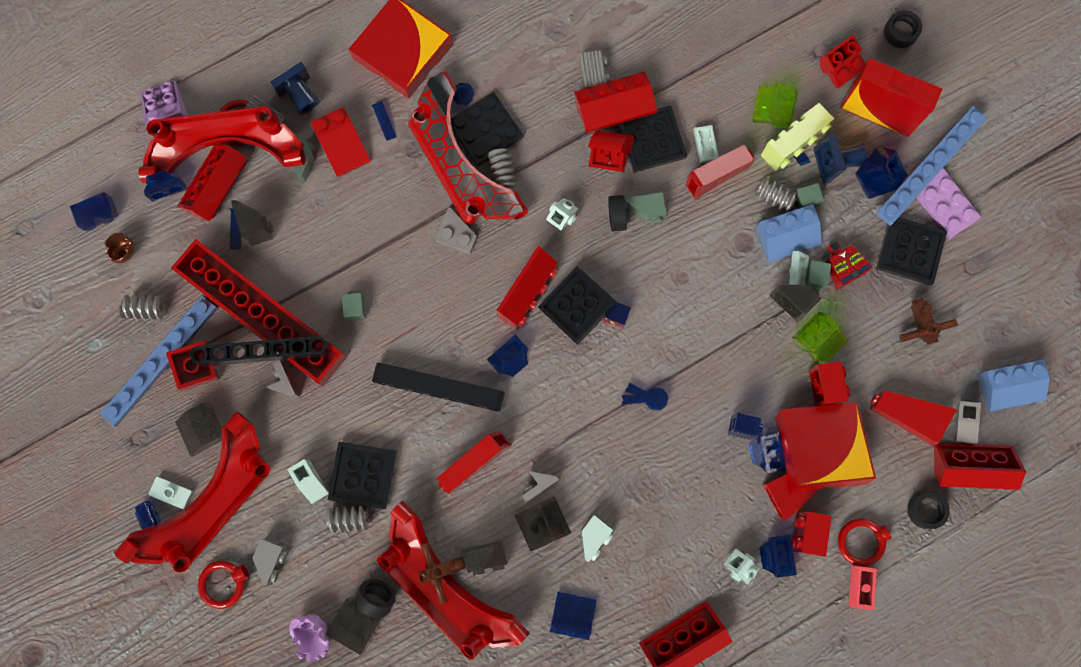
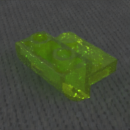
(775, 105)
(820, 338)

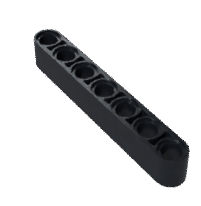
(250, 348)
(438, 387)

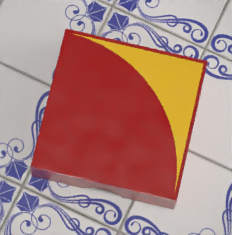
(401, 46)
(890, 98)
(824, 447)

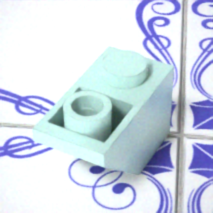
(308, 481)
(593, 536)

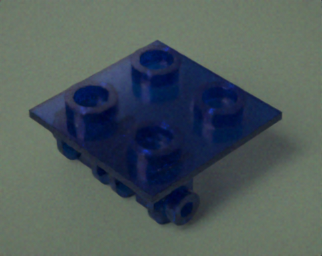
(573, 615)

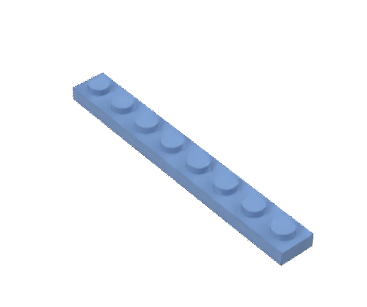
(931, 165)
(157, 361)

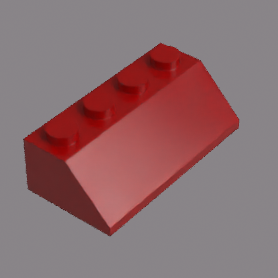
(615, 102)
(212, 182)
(527, 288)
(978, 466)
(687, 639)

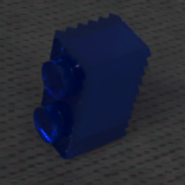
(94, 211)
(745, 426)

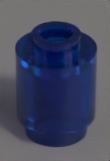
(147, 515)

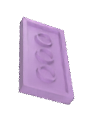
(947, 205)

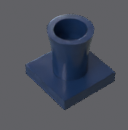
(293, 83)
(834, 159)

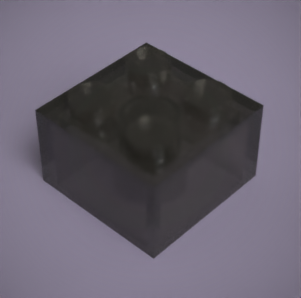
(353, 627)

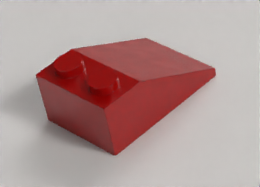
(340, 141)

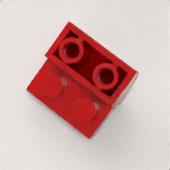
(843, 61)
(609, 150)

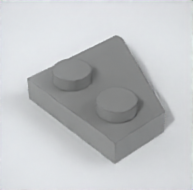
(456, 233)

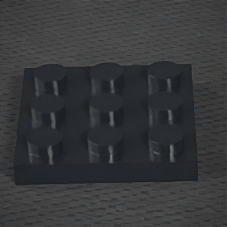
(485, 128)
(655, 140)
(912, 250)
(577, 305)
(362, 475)

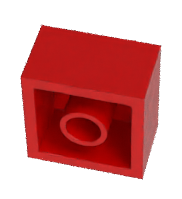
(186, 372)
(829, 384)
(811, 533)

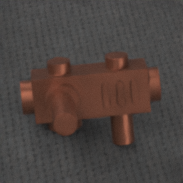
(927, 328)
(435, 572)

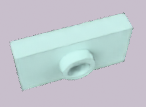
(705, 144)
(798, 268)
(170, 493)

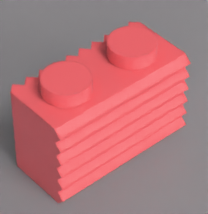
(862, 587)

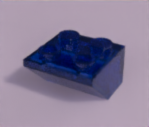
(881, 172)

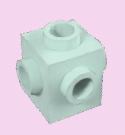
(562, 213)
(742, 566)

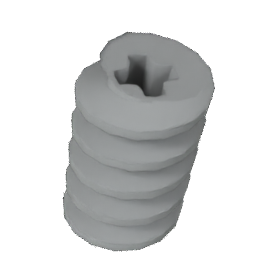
(500, 169)
(776, 194)
(142, 308)
(347, 520)

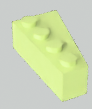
(798, 135)

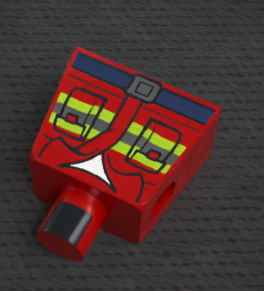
(846, 265)

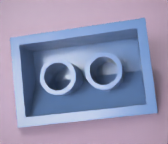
(789, 233)
(1015, 385)

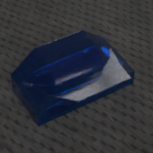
(162, 185)
(510, 357)
(768, 452)
(778, 556)

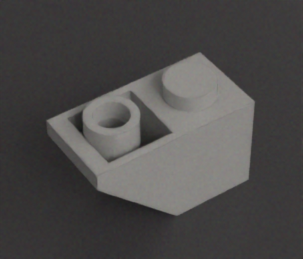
(968, 422)
(268, 559)

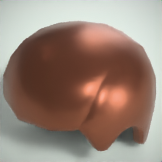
(119, 248)

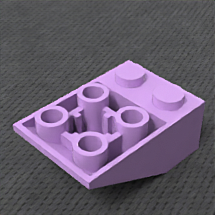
(163, 102)

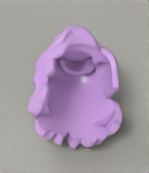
(311, 637)

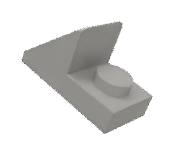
(285, 384)
(543, 480)

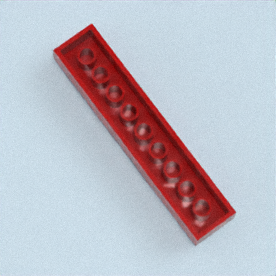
(253, 308)

